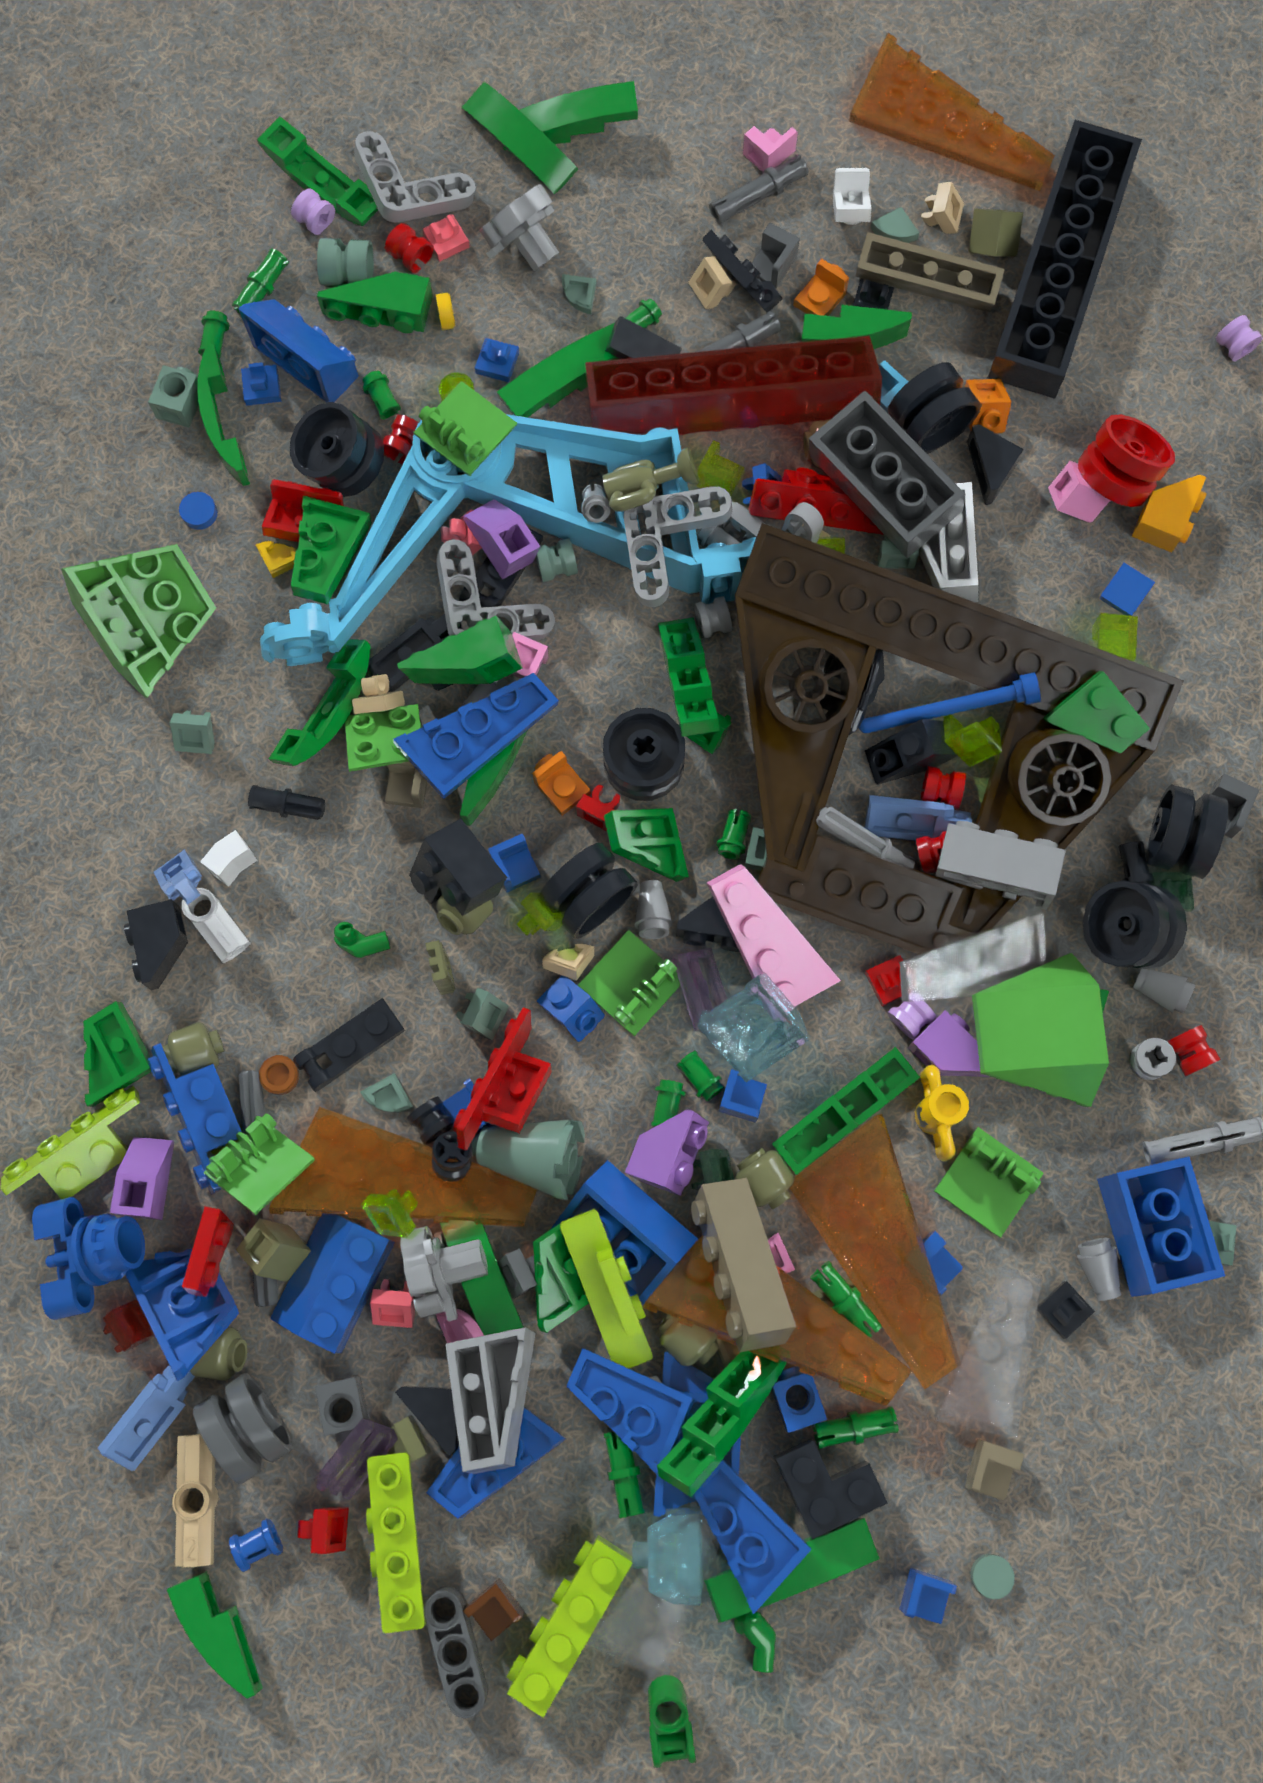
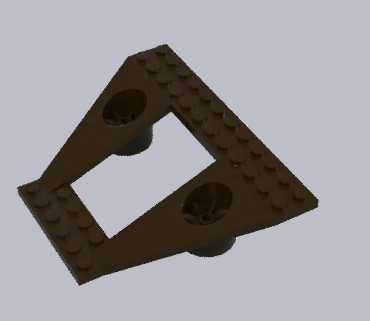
(820, 598)

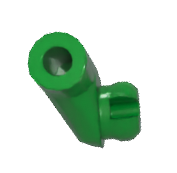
(358, 944)
(762, 1636)

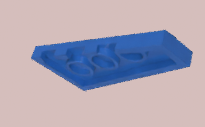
(466, 740)

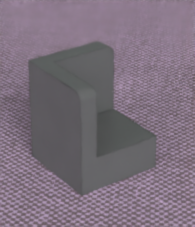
(776, 254)
(1240, 801)

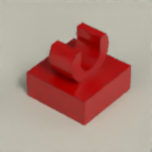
(594, 810)
(886, 980)
(326, 1530)

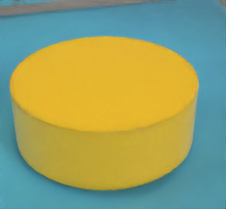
(445, 311)

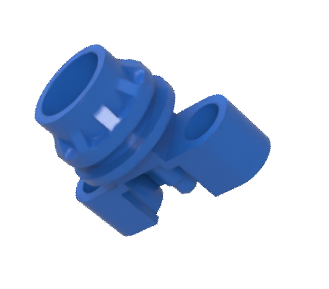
(86, 1254)

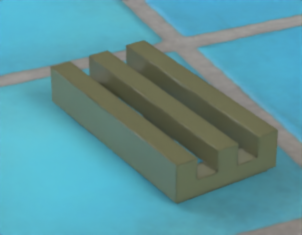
(441, 967)

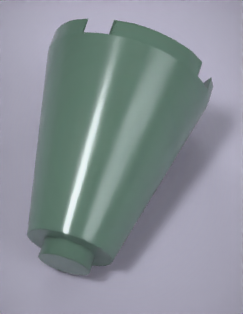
(538, 1156)

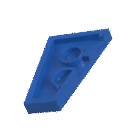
(634, 1406)
(464, 1491)
(751, 1534)

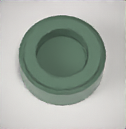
(992, 1576)

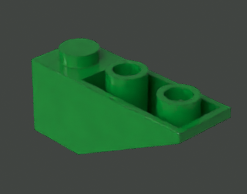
(386, 300)
(471, 657)

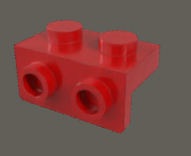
(286, 507)

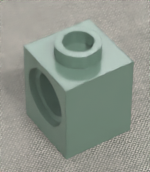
(176, 409)

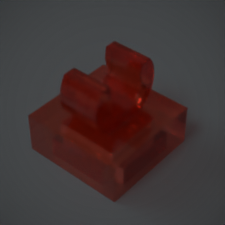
(128, 1326)

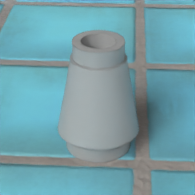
(652, 911)
(1165, 989)
(1100, 1267)

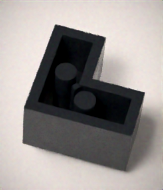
(456, 867)
(824, 1499)

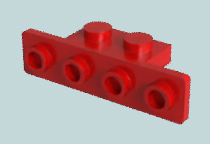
(778, 499)
(508, 1087)

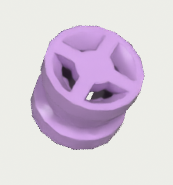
(312, 211)
(1239, 338)
(911, 1017)

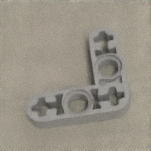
(446, 188)
(660, 524)
(746, 526)
(471, 609)

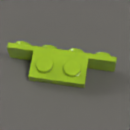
(80, 1153)
(606, 1290)
(395, 1543)

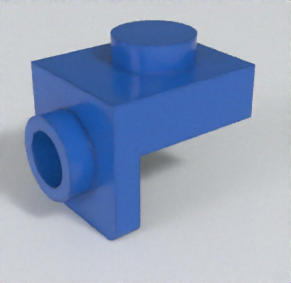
(571, 1007)

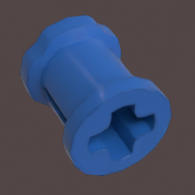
(255, 1545)

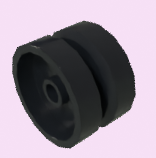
(934, 407)
(336, 449)
(662, 751)
(1187, 831)
(588, 890)
(1134, 925)

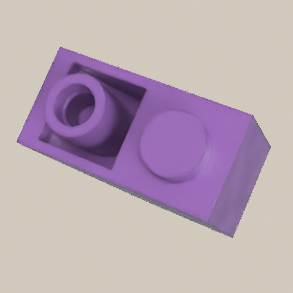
(503, 537)
(948, 1047)
(667, 1152)
(143, 1179)

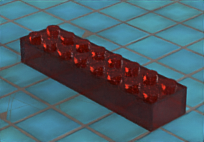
(732, 386)

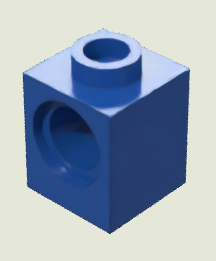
(805, 1416)

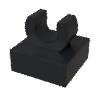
(873, 295)
(1065, 1309)

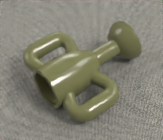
(638, 481)

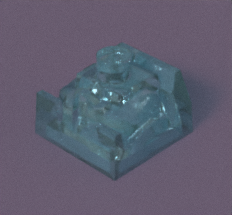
(754, 1027)
(673, 1556)

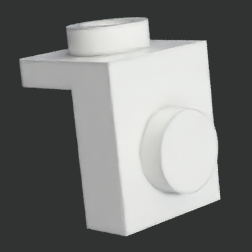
(851, 195)

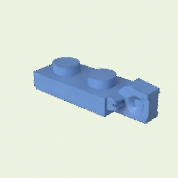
(910, 818)
(179, 878)
(146, 1420)

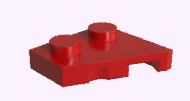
(207, 1252)

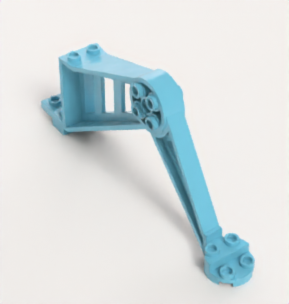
(708, 571)

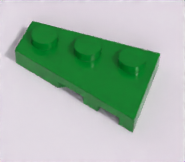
(326, 547)

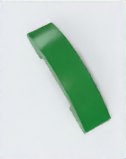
(520, 137)
(312, 171)
(212, 382)
(349, 669)
(487, 1294)

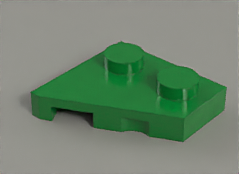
(1099, 714)
(648, 839)
(113, 1053)
(558, 1283)

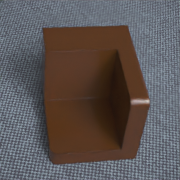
(495, 1609)

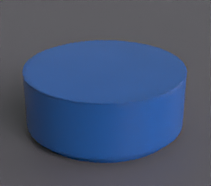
(198, 510)

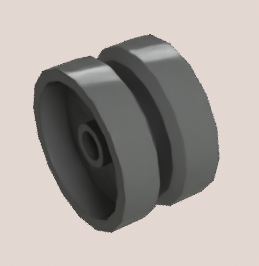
(242, 1428)

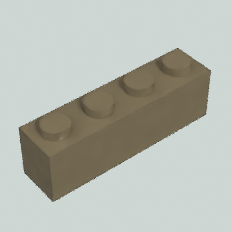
(929, 272)
(742, 1265)

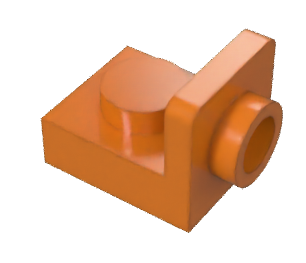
(823, 290)
(994, 403)
(559, 782)

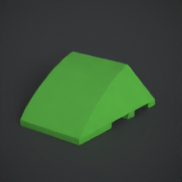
(140, 609)
(1044, 1031)

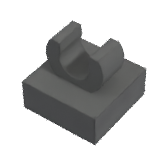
(518, 1272)

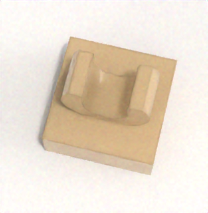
(946, 208)
(711, 282)
(377, 696)

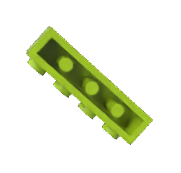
(567, 1631)

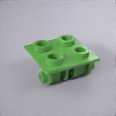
(464, 428)
(372, 735)
(631, 982)
(258, 1164)
(989, 1182)

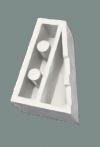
(951, 553)

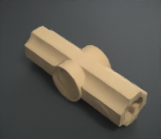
(194, 1527)

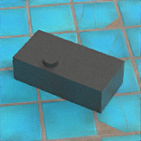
(886, 474)

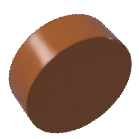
(279, 1075)

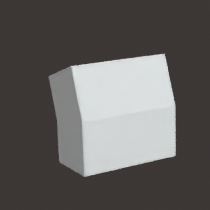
(228, 858)

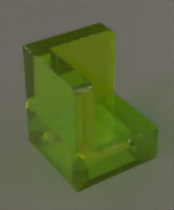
(719, 471)
(1116, 634)
(974, 741)

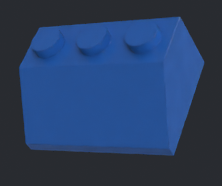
(299, 348)
(1160, 1227)
(635, 1228)
(332, 1282)

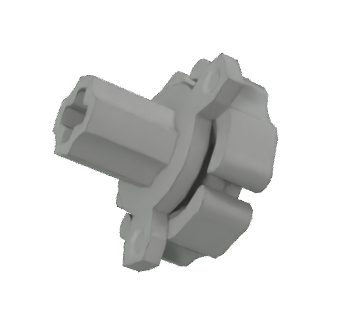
(521, 224)
(433, 1269)

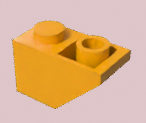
(1168, 511)

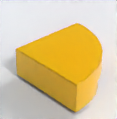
(277, 557)

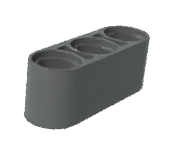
(455, 1672)

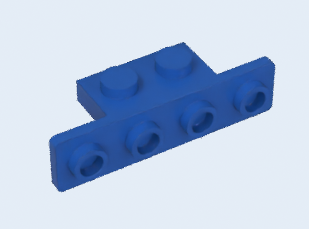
(202, 1111)

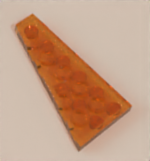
(941, 116)
(364, 1160)
(870, 1226)
(819, 1345)

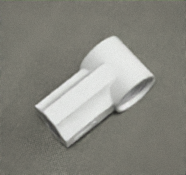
(217, 927)

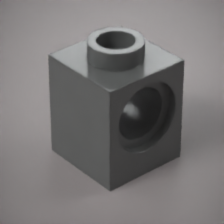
(329, 1394)

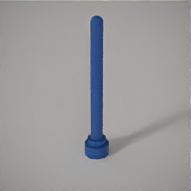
(1022, 690)

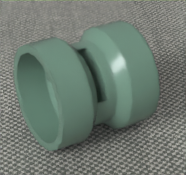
(556, 560)

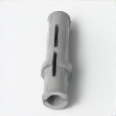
(1248, 1132)

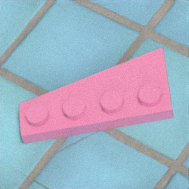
(769, 938)

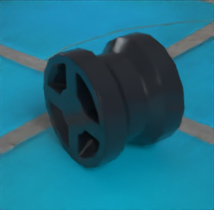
(431, 1120)
(447, 1148)

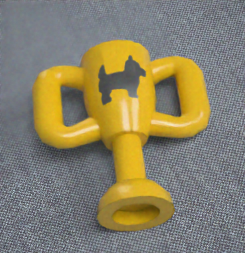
(940, 1110)

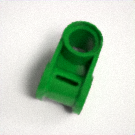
(669, 1726)

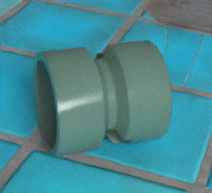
(344, 262)

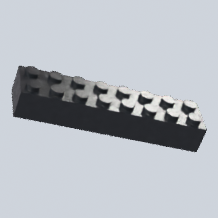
(1065, 259)

